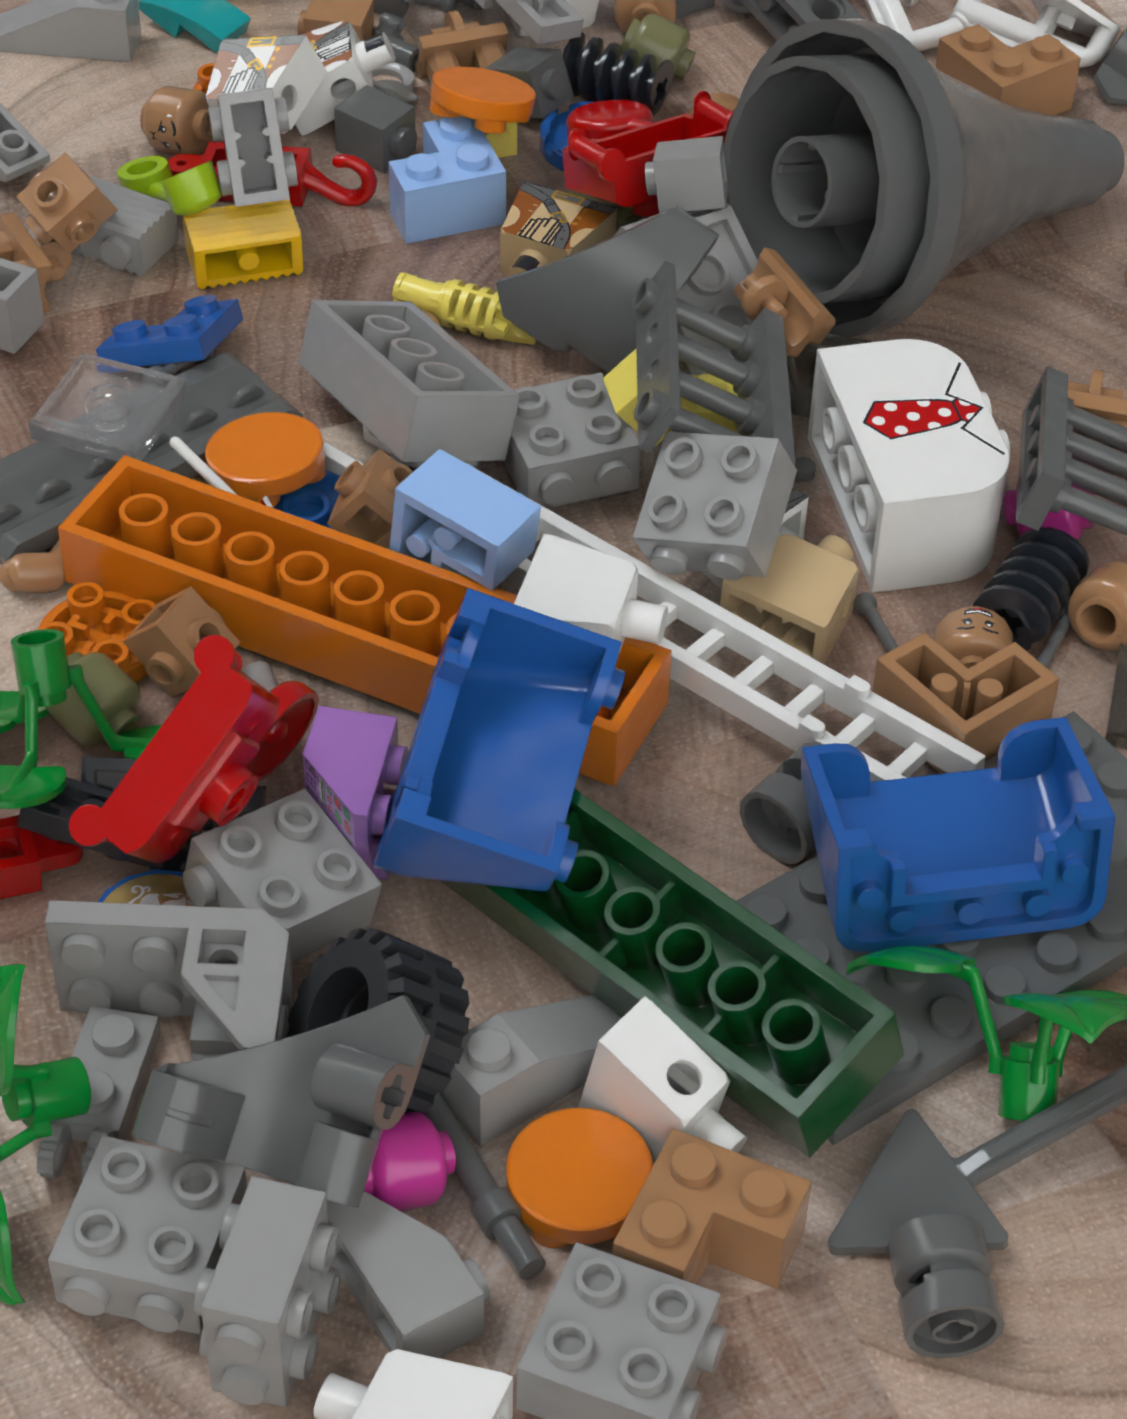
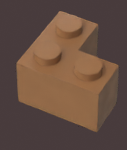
(1028, 76)
(967, 703)
(716, 1210)

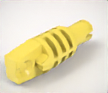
(460, 306)

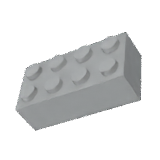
(408, 381)

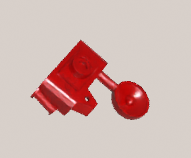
(616, 139)
(201, 759)

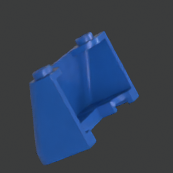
(499, 749)
(963, 848)

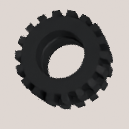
(378, 968)

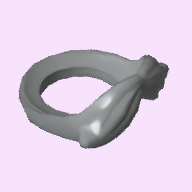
(399, 90)

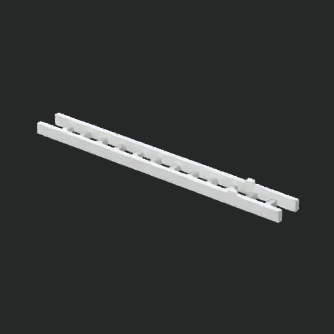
(770, 656)

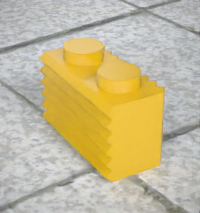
(243, 243)

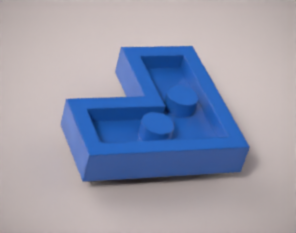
(179, 339)

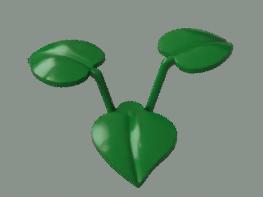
(42, 682)
(1031, 1069)
(35, 1097)

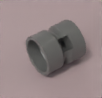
(778, 813)
(945, 1285)

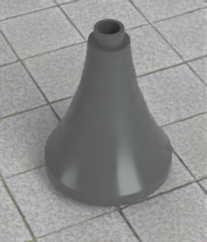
(891, 172)

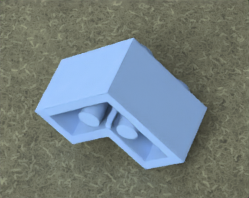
(450, 185)
(463, 521)

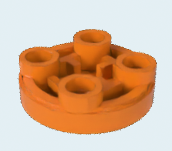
(481, 95)
(267, 455)
(99, 623)
(576, 1175)

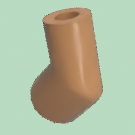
(34, 572)

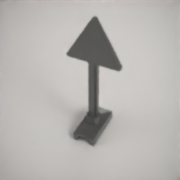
(921, 1178)

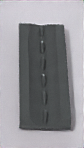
(49, 481)

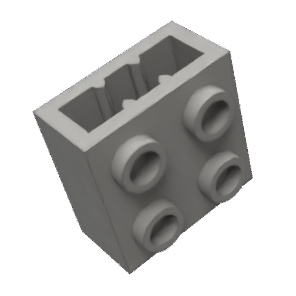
(255, 162)
(571, 444)
(715, 504)
(290, 866)
(143, 1234)
(267, 1292)
(619, 1343)

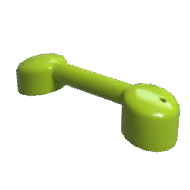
(185, 192)

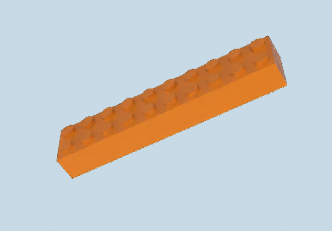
(313, 594)

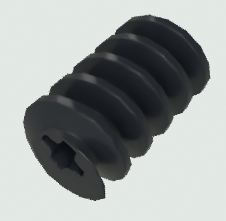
(607, 76)
(1035, 583)

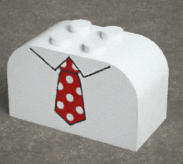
(909, 460)

